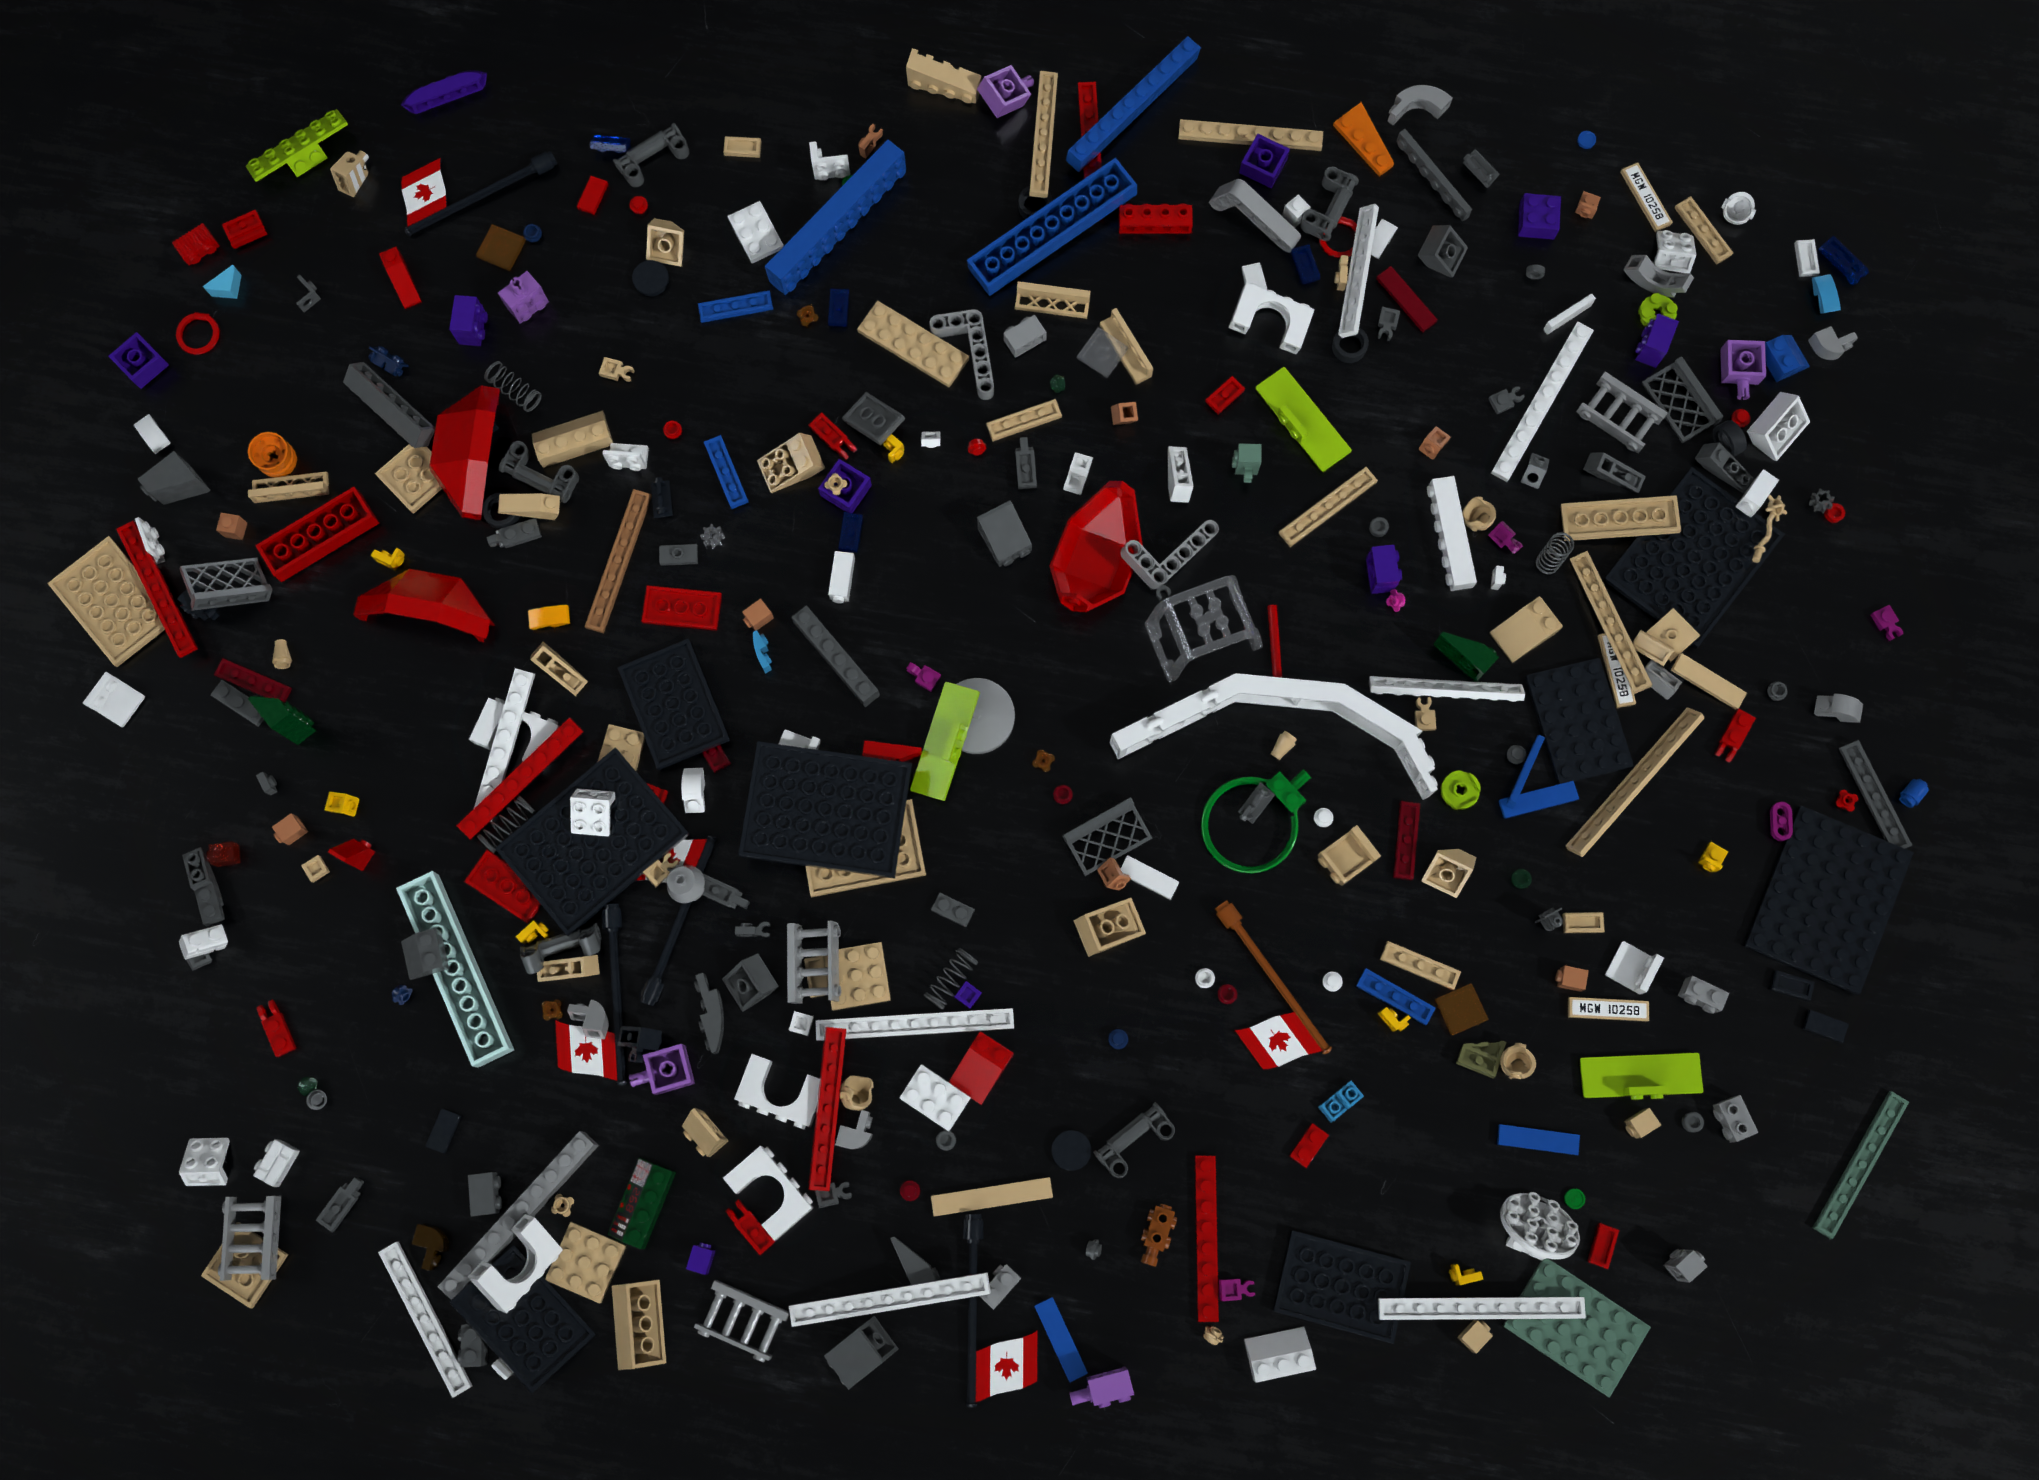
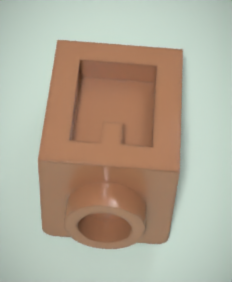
(1587, 205)
(1434, 442)
(1112, 875)

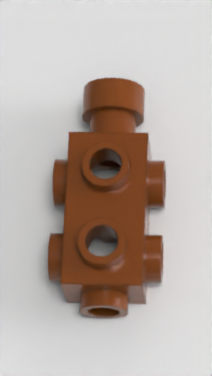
(1160, 1229)

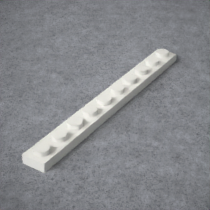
(1542, 401)
(920, 1024)
(890, 1299)
(1481, 1308)

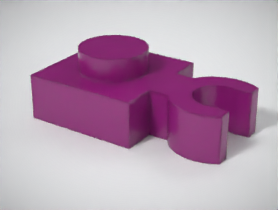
(1886, 619)
(1232, 1289)

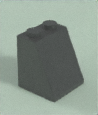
(172, 480)
(1004, 534)
(861, 1352)

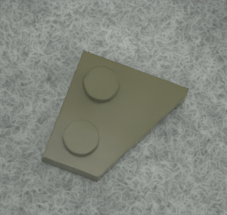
(1481, 1057)

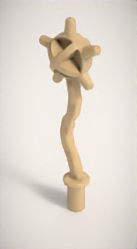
(1775, 508)

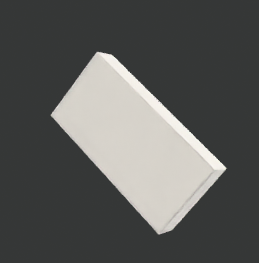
(1806, 258)

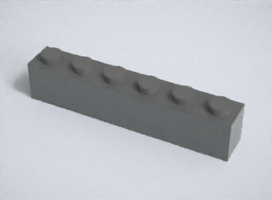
(389, 405)
(835, 656)

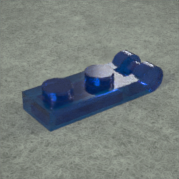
(1843, 260)

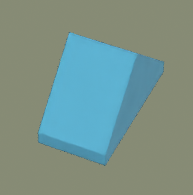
(225, 284)

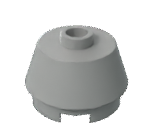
(685, 884)

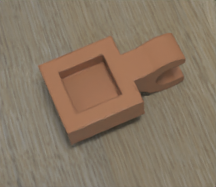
(868, 143)

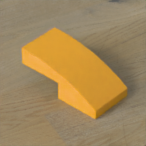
(549, 616)

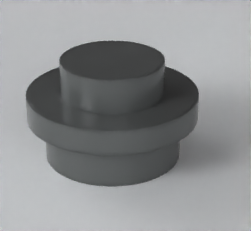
(1777, 691)
(1516, 754)
(316, 1099)
(1093, 1249)

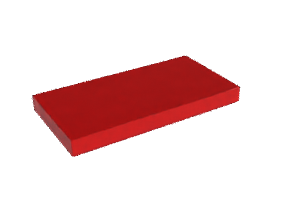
(681, 607)
(502, 885)

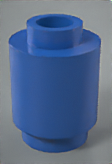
(1914, 793)

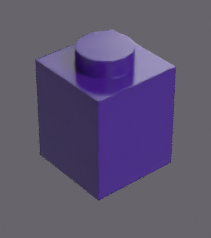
(701, 1258)

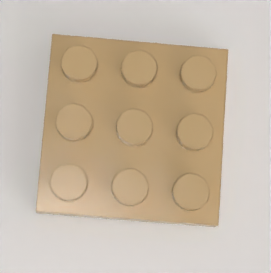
(410, 477)
(861, 976)
(586, 1262)
(243, 1287)

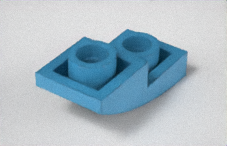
(1827, 293)
(760, 648)
(1341, 1101)

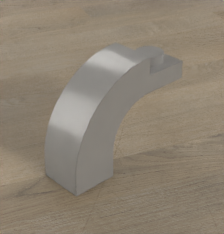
(1420, 96)
(1655, 280)

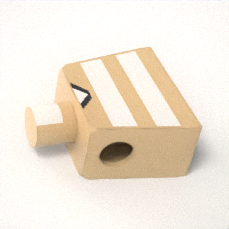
(350, 172)

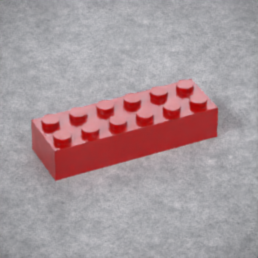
(317, 534)

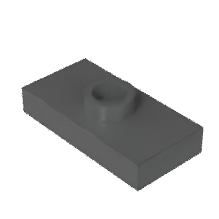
(678, 554)

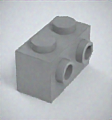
(1024, 335)
(1703, 994)
(1735, 1119)
(1685, 1264)
(1001, 1285)

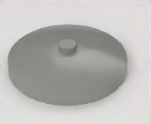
(991, 719)

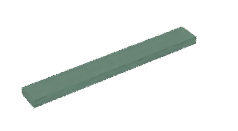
(1860, 1165)

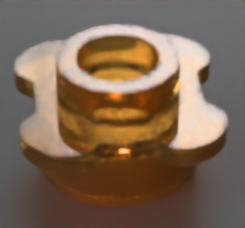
(807, 310)
(1048, 759)
(547, 1007)

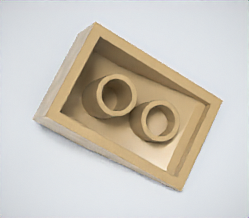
(1526, 629)
(1109, 926)
(703, 1132)

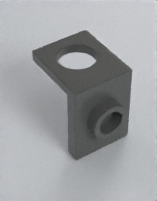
(311, 295)
(1536, 465)

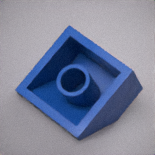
(1784, 357)

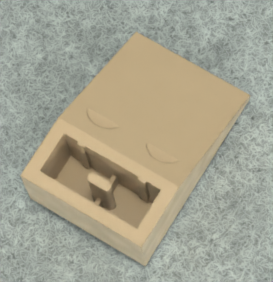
(791, 462)

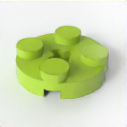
(1656, 301)
(1455, 799)

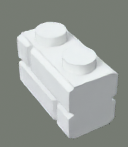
(203, 941)
(276, 1162)

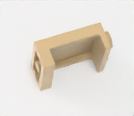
(1348, 856)

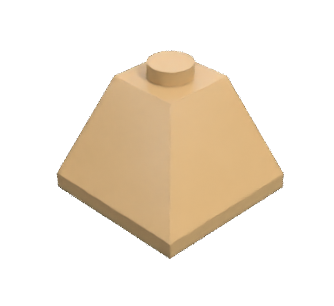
(665, 242)
(1449, 871)

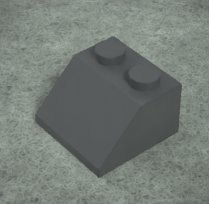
(1443, 250)
(425, 953)
(750, 982)

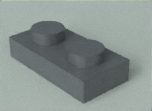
(953, 910)

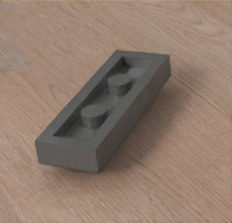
(237, 701)

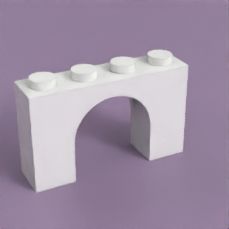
(1296, 315)
(488, 722)
(752, 1093)
(795, 1203)
(541, 1252)

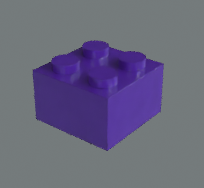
(1264, 160)
(1539, 216)
(468, 320)
(1656, 340)
(138, 360)
(853, 493)
(1383, 569)

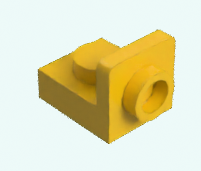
(896, 446)
(391, 561)
(342, 803)
(1713, 857)
(530, 932)
(1390, 1018)
(1468, 1275)

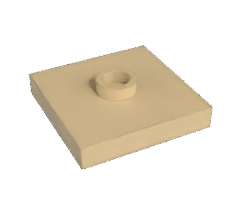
(1674, 632)

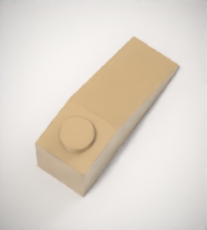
(530, 505)
(558, 668)
(569, 968)

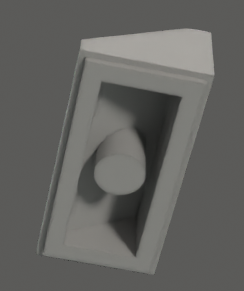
(1661, 679)

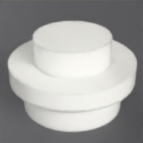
(1323, 817)
(1204, 978)
(1332, 981)

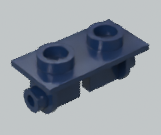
(381, 356)

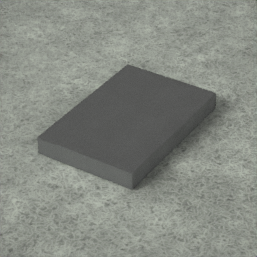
(873, 418)

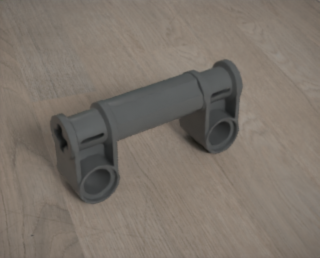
(629, 162)
(1343, 191)
(516, 466)
(534, 955)
(1131, 1133)

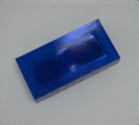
(605, 143)
(1305, 264)
(838, 307)
(850, 532)

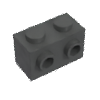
(484, 1194)
(473, 1349)

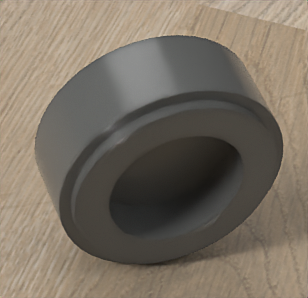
(1535, 271)
(1378, 527)
(1692, 1122)
(946, 1140)

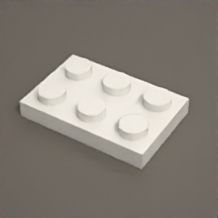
(755, 232)
(935, 1097)

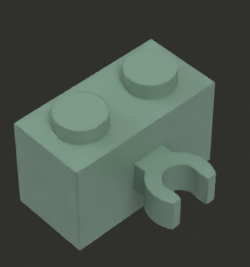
(1247, 460)

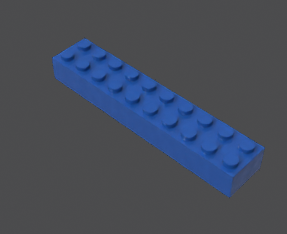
(836, 217)
(1052, 226)

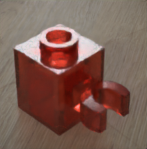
(223, 854)

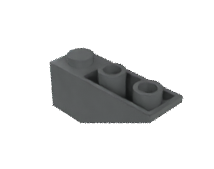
(1722, 464)

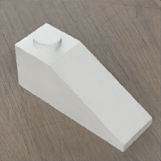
(1179, 475)

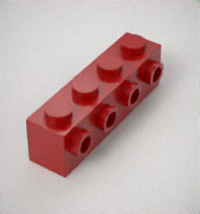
(1155, 219)

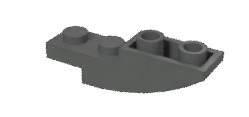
(205, 886)
(713, 1021)

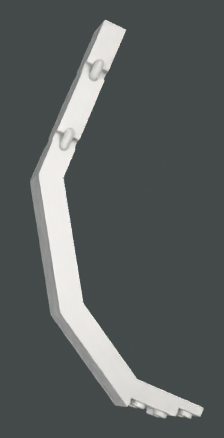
(1295, 694)

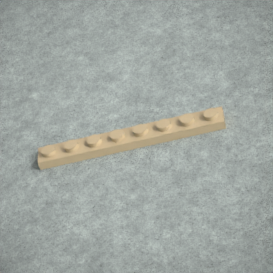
(1043, 134)
(1246, 134)
(1611, 622)

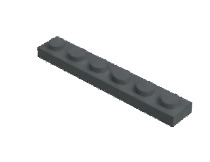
(1434, 175)
(1874, 794)

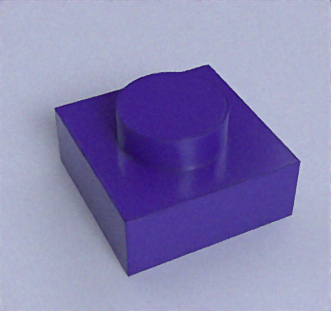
(968, 995)

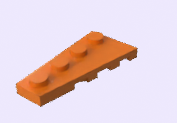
(1364, 138)

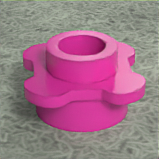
(1395, 600)

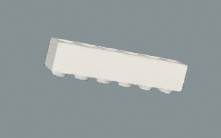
(1452, 533)

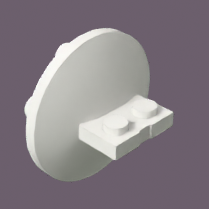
(1539, 1227)

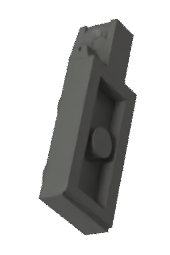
(1025, 465)
(515, 534)
(723, 893)
(340, 1204)

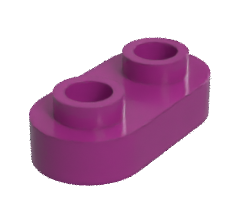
(1781, 822)

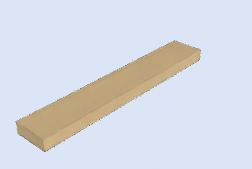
(1328, 506)
(991, 1196)

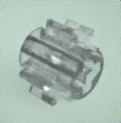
(708, 534)

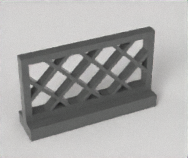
(1697, 394)
(229, 595)
(1099, 821)

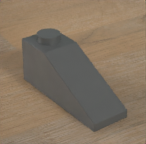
(1614, 472)
(915, 1267)

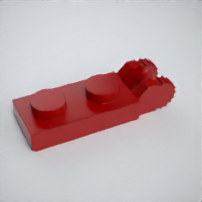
(831, 435)
(1735, 733)
(276, 1029)
(751, 1229)

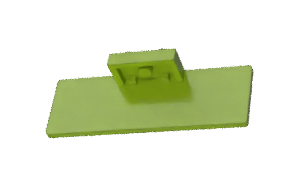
(299, 151)
(1303, 419)
(945, 741)
(1641, 1075)

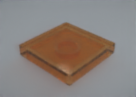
(501, 247)
(1461, 1009)

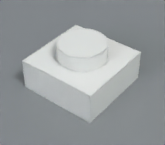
(931, 439)
(1498, 577)
(801, 1023)

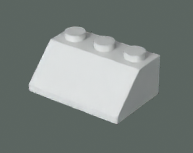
(1779, 425)
(1279, 1354)

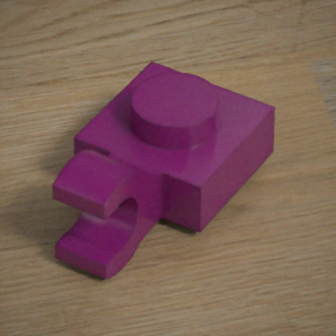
(1503, 535)
(925, 677)

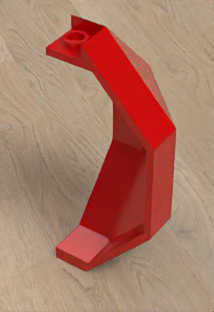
(463, 449)
(1088, 556)
(427, 598)

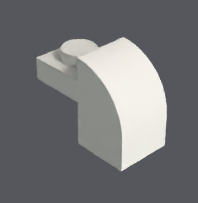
(692, 790)

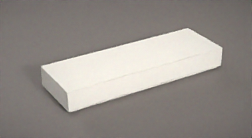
(1569, 313)
(1149, 877)

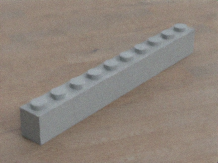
(528, 1203)

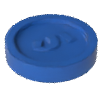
(1586, 139)

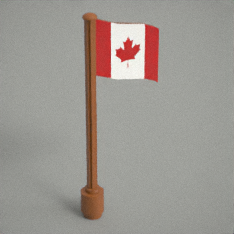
(1281, 1036)

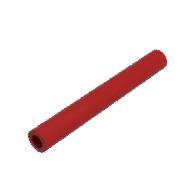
(1274, 641)

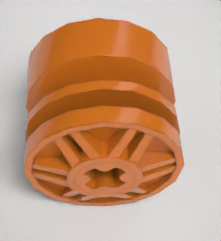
(266, 447)

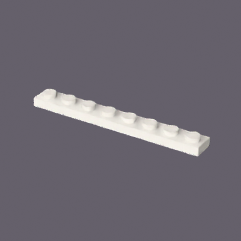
(1358, 270)
(1446, 688)
(506, 733)
(425, 1319)

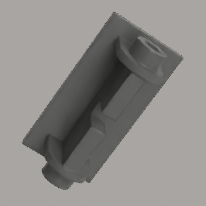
(1480, 168)
(1256, 803)
(1550, 919)

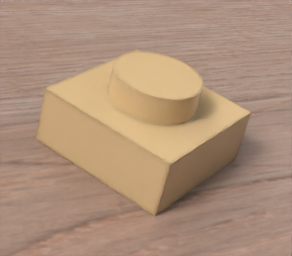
(315, 868)

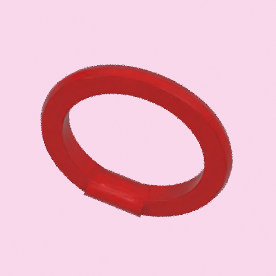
(1345, 221)
(197, 316)

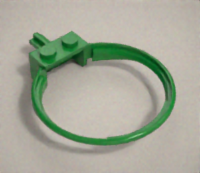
(1284, 790)

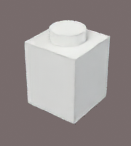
(1294, 210)

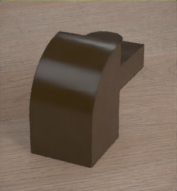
(432, 1239)

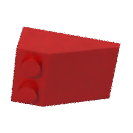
(981, 1067)

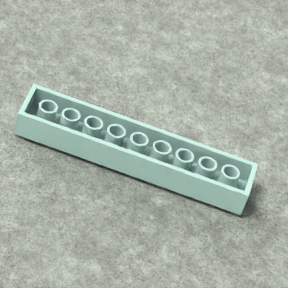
(462, 983)

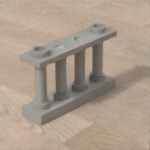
(1630, 397)
(796, 953)
(267, 1248)
(758, 1307)

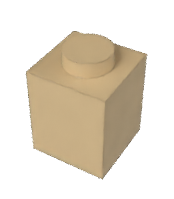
(1642, 1123)
(1475, 1335)

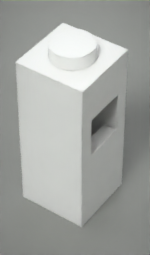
(1757, 493)
(841, 576)

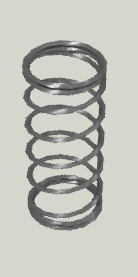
(530, 396)
(1551, 551)
(523, 803)
(938, 1002)

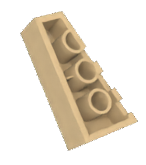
(942, 78)

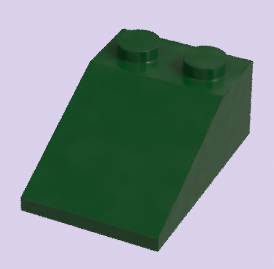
(1468, 655)

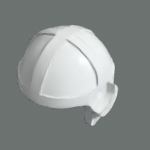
(1739, 208)

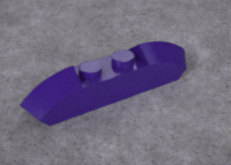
(444, 91)

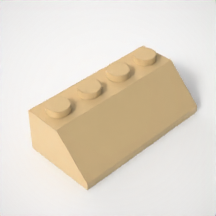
(572, 439)
(638, 1324)

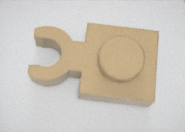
(1341, 276)
(613, 369)
(1425, 718)
(659, 871)

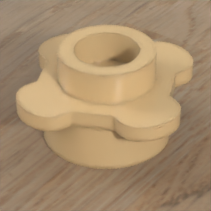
(835, 478)
(559, 1199)
(1213, 1335)

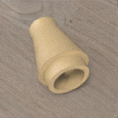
(281, 655)
(1283, 745)

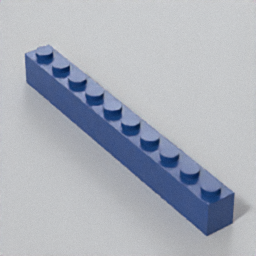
(1133, 104)

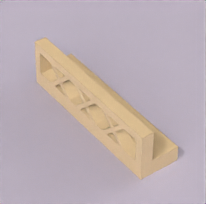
(1053, 293)
(1134, 358)
(291, 490)

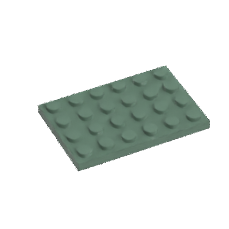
(1589, 1347)

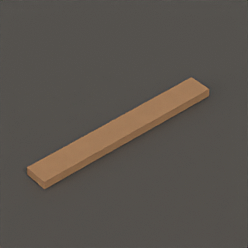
(618, 561)

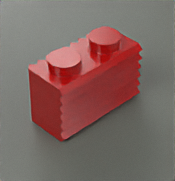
(196, 244)

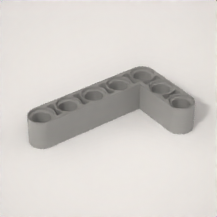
(1255, 208)
(976, 346)
(1175, 559)

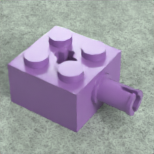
(1005, 90)
(523, 297)
(1743, 364)
(655, 1073)
(1105, 1388)

